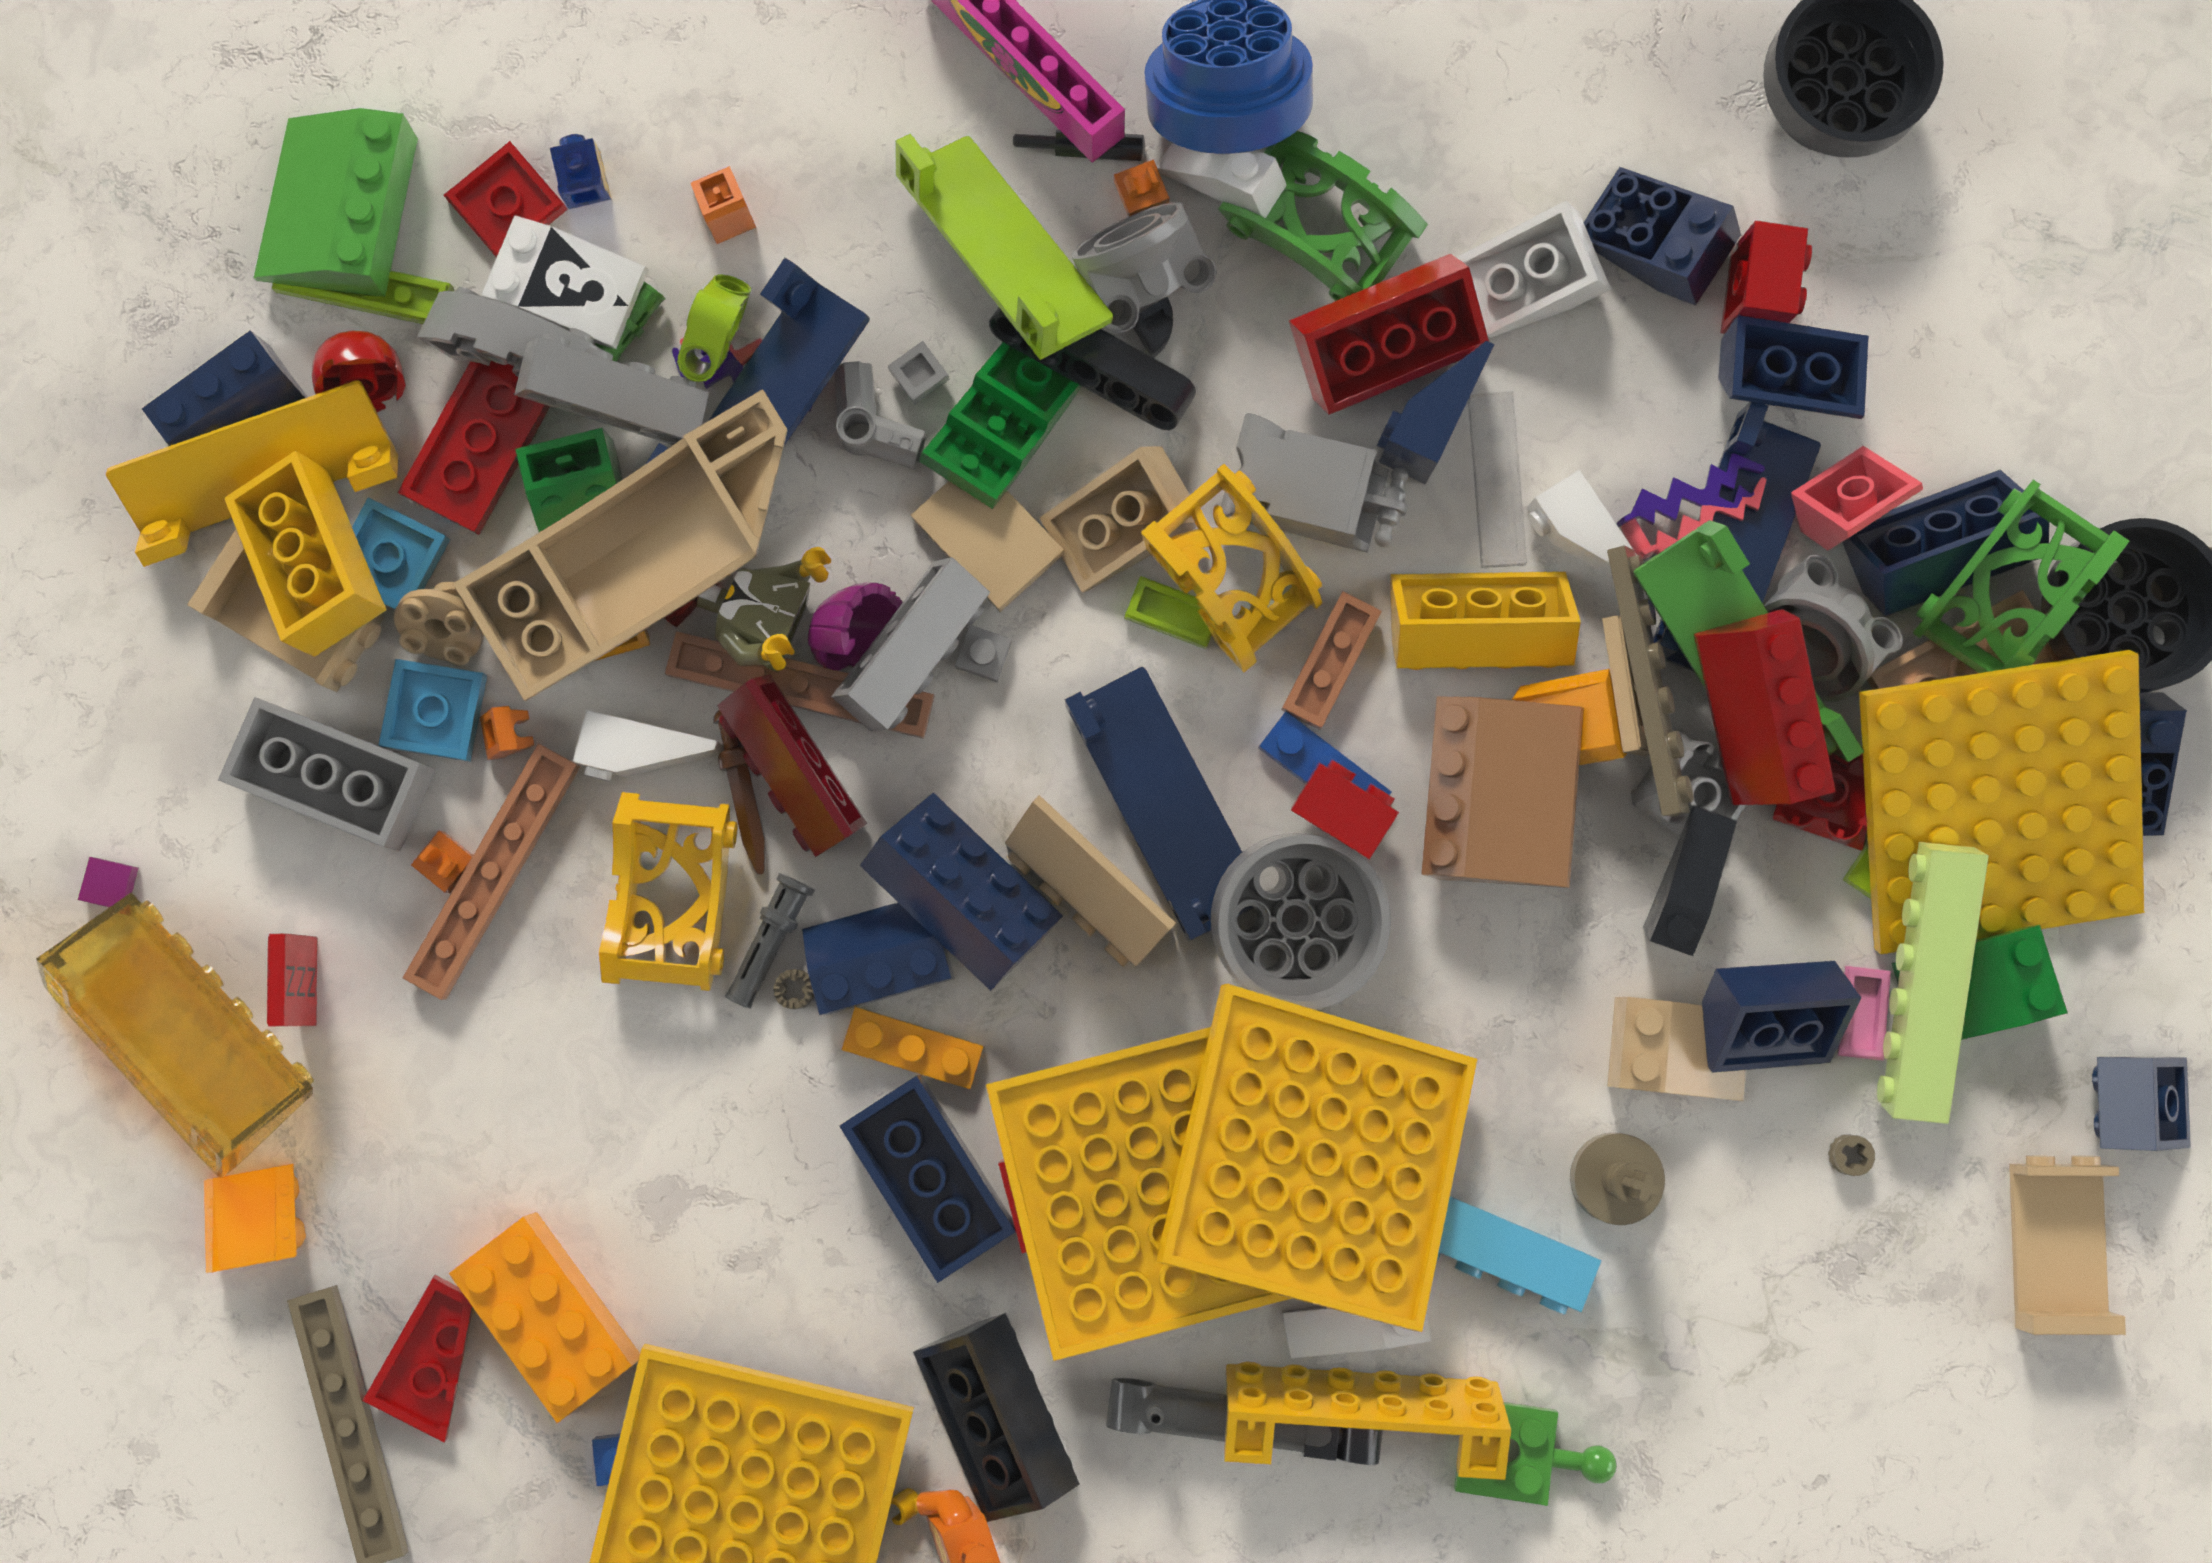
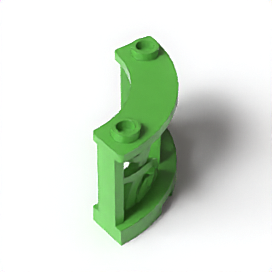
(1385, 214)
(2082, 566)

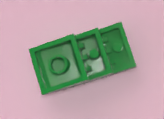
(999, 424)

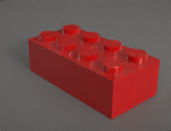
(1389, 333)

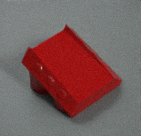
(1834, 815)

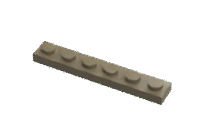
(1654, 700)
(347, 1426)

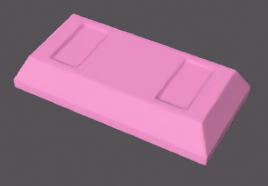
(1868, 1025)

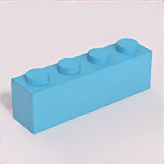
(1517, 1257)

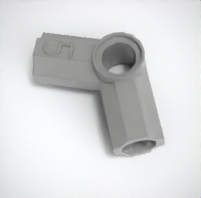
(885, 437)

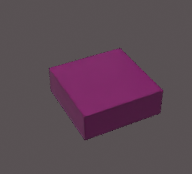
(106, 882)

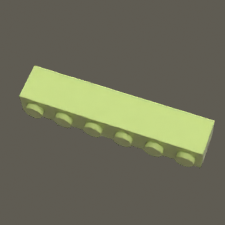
(1932, 982)

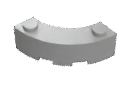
(488, 330)

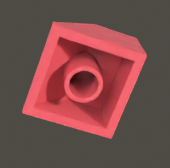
(1850, 497)

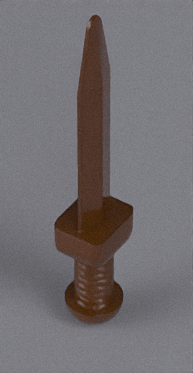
(743, 797)

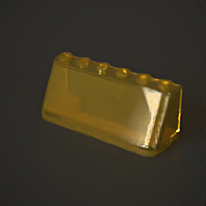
(175, 1032)

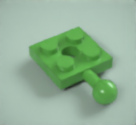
(1530, 1472)

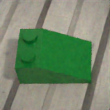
(2010, 983)

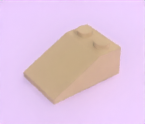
(1105, 518)
(1664, 1051)

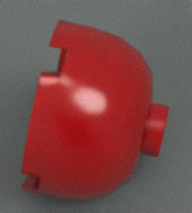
(362, 358)

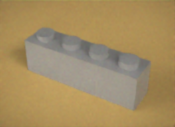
(608, 390)
(912, 645)

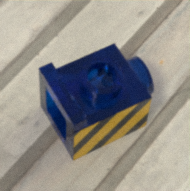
(588, 181)

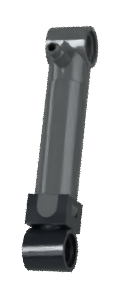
(1146, 1408)

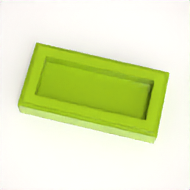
(1168, 612)

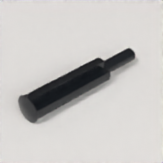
(1128, 148)

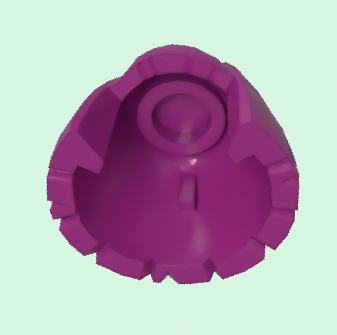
(850, 623)

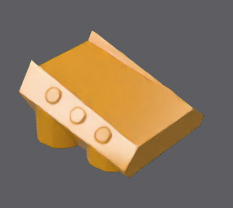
(1600, 722)
(251, 1218)

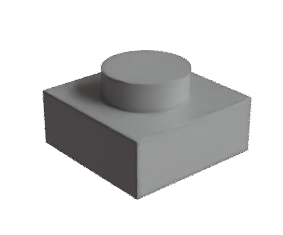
(918, 372)
(983, 653)

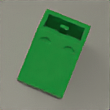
(567, 473)

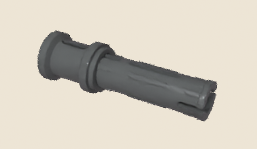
(777, 921)

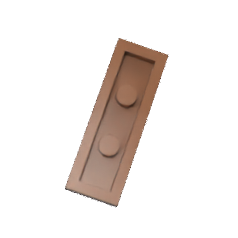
(1331, 660)

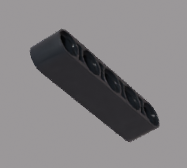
(1113, 372)

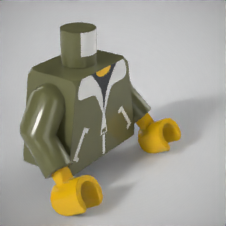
(764, 609)

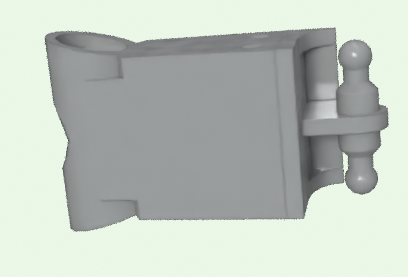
(1319, 485)

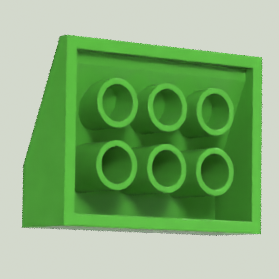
(338, 201)

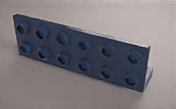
(799, 348)
(1762, 533)
(1158, 793)

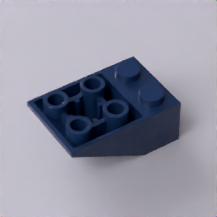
(1662, 233)
(2160, 738)

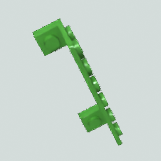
(1703, 587)

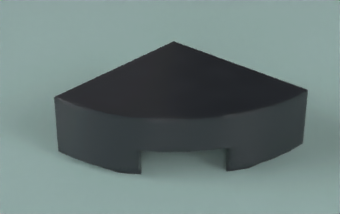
(1155, 326)

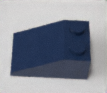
(1429, 418)

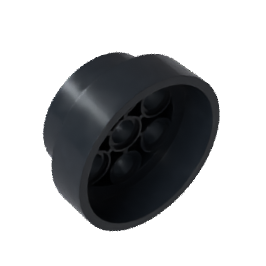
(1880, 31)
(2182, 570)

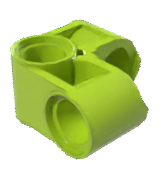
(712, 325)

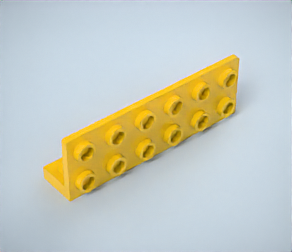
(187, 482)
(1360, 1400)

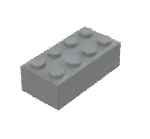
(326, 774)

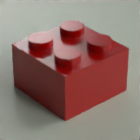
(1767, 274)
(1345, 809)

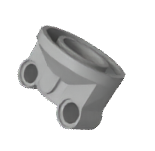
(1143, 261)
(1837, 628)

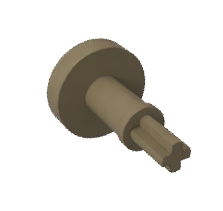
(1617, 1178)

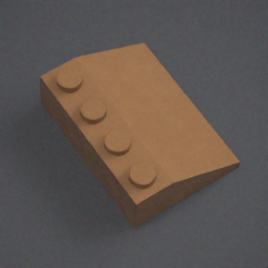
(1502, 791)

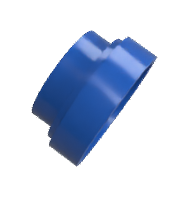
(1228, 77)

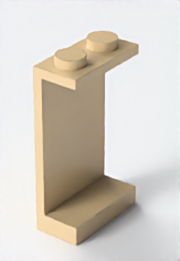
(235, 600)
(2061, 1247)

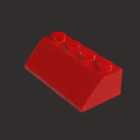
(1765, 710)

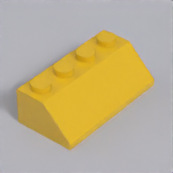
(1483, 620)

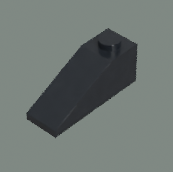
(1690, 881)

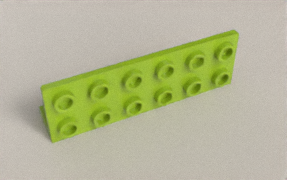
(1001, 243)

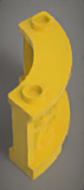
(1179, 556)
(621, 935)

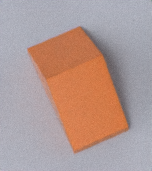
(722, 205)

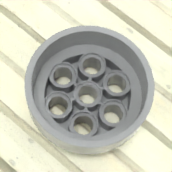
(1348, 952)

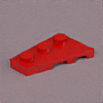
(426, 1362)

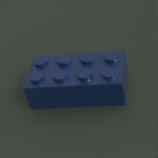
(961, 890)
(928, 1178)

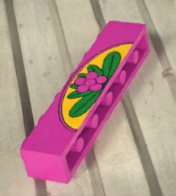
(1041, 71)

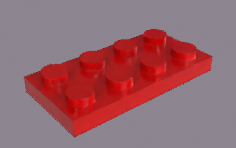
(473, 447)

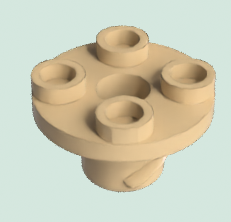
(438, 624)

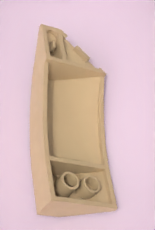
(631, 550)

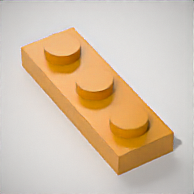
(912, 1047)

